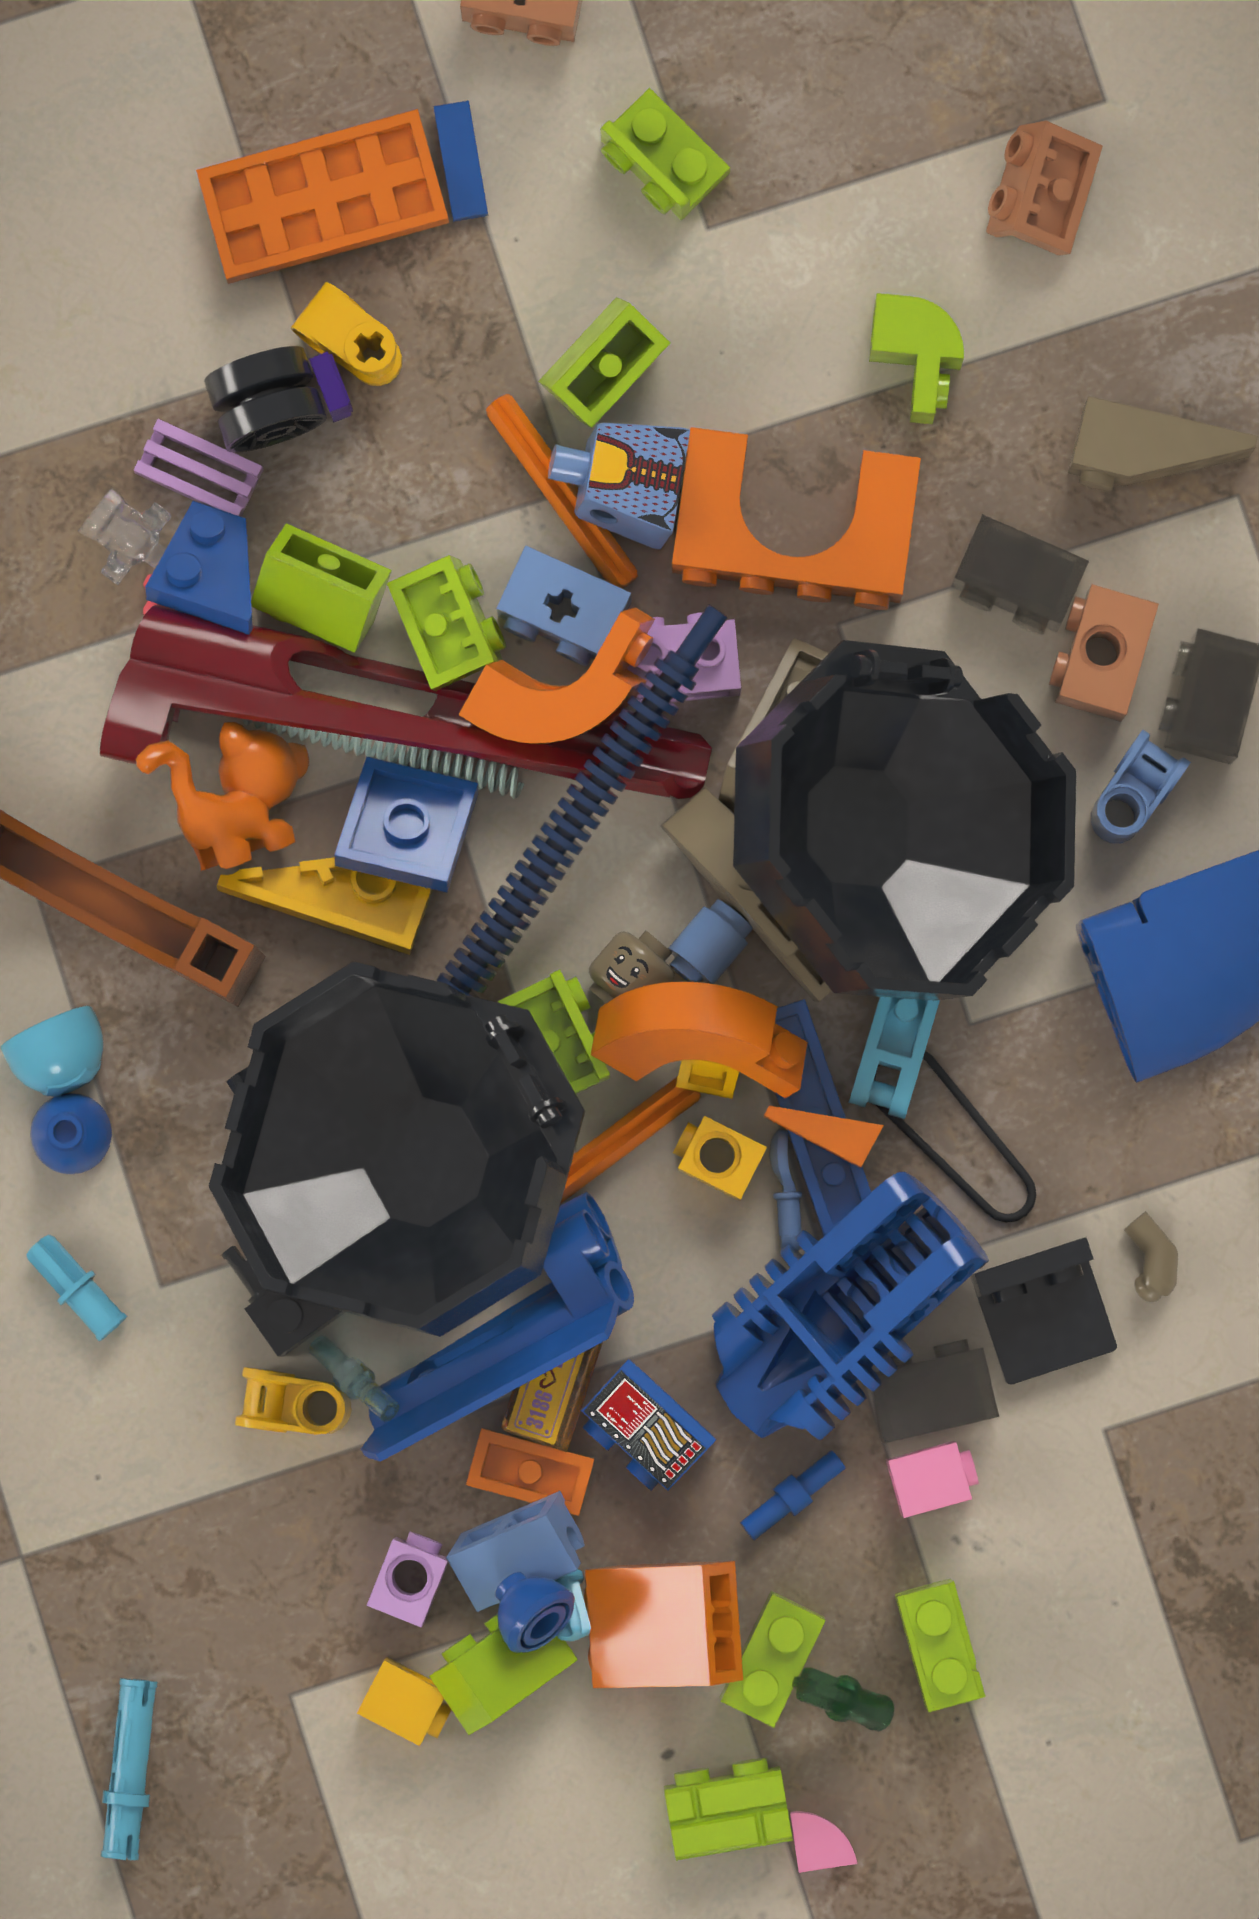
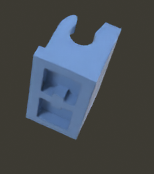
(529, 1540)

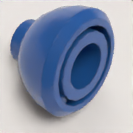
(71, 1133)
(532, 1611)

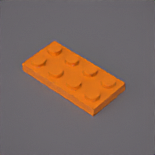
(322, 196)

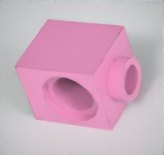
(932, 1478)

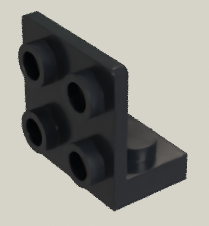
(1044, 1311)

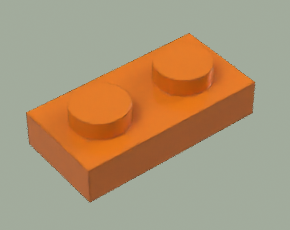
(528, 1470)

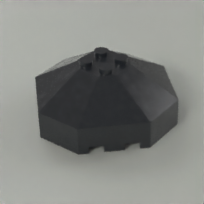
(902, 822)
(397, 1149)

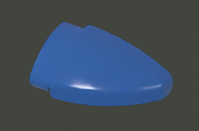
(1179, 966)

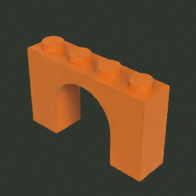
(718, 545)

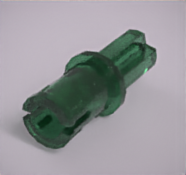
(844, 1699)

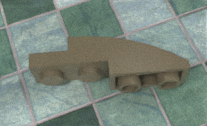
(706, 837)

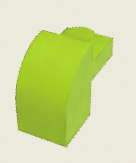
(919, 335)

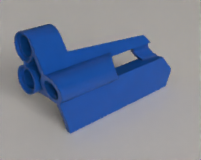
(521, 1342)

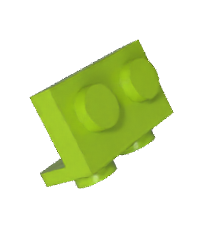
(557, 1011)

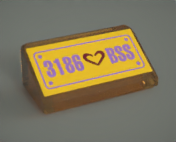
(551, 1403)

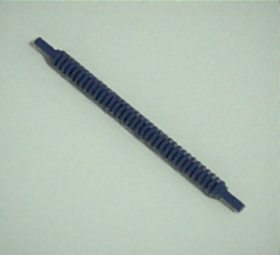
(677, 669)

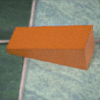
(840, 1136)

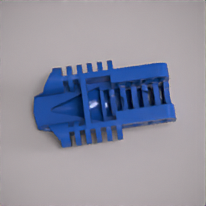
(840, 1309)

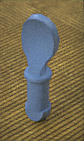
(789, 1199)

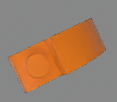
(535, 712)
(698, 1023)

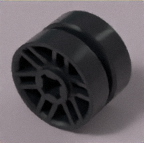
(265, 399)

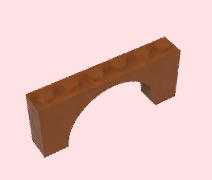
(127, 913)

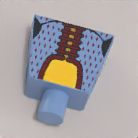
(626, 479)

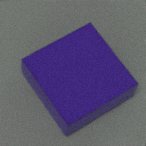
(331, 386)

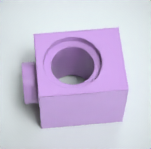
(394, 1601)

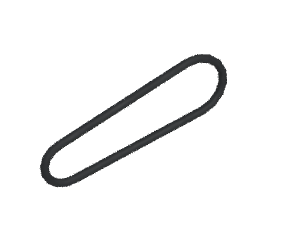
(948, 1170)

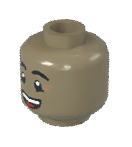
(629, 964)

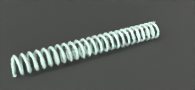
(411, 757)

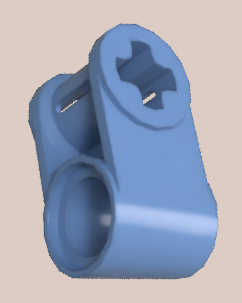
(1141, 781)

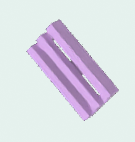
(154, 448)

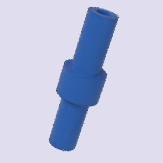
(792, 1495)

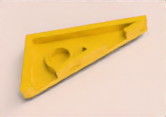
(336, 898)

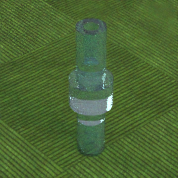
(354, 1378)

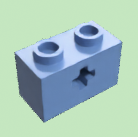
(545, 580)

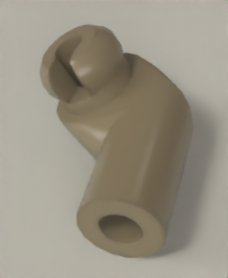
(1160, 1259)

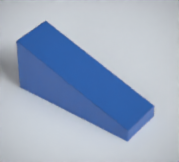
(461, 160)

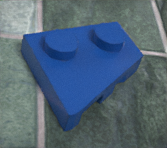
(206, 569)

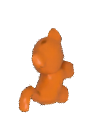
(255, 776)

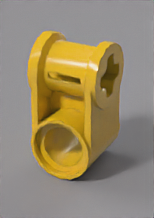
(345, 330)
(287, 1403)

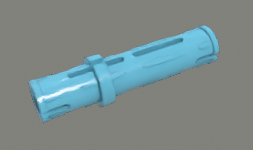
(129, 1769)

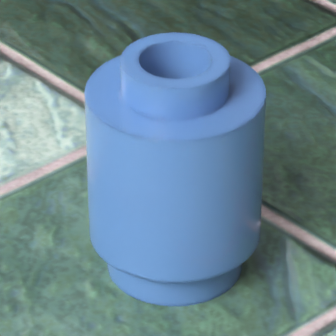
(709, 943)

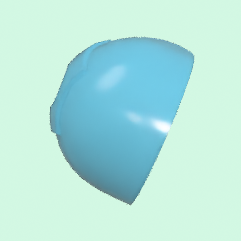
(57, 1052)

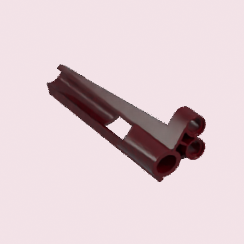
(224, 672)

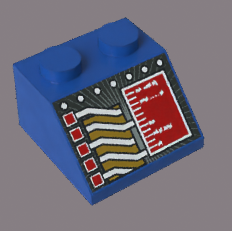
(646, 1426)

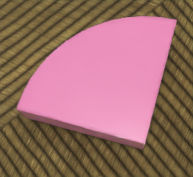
(819, 1843)

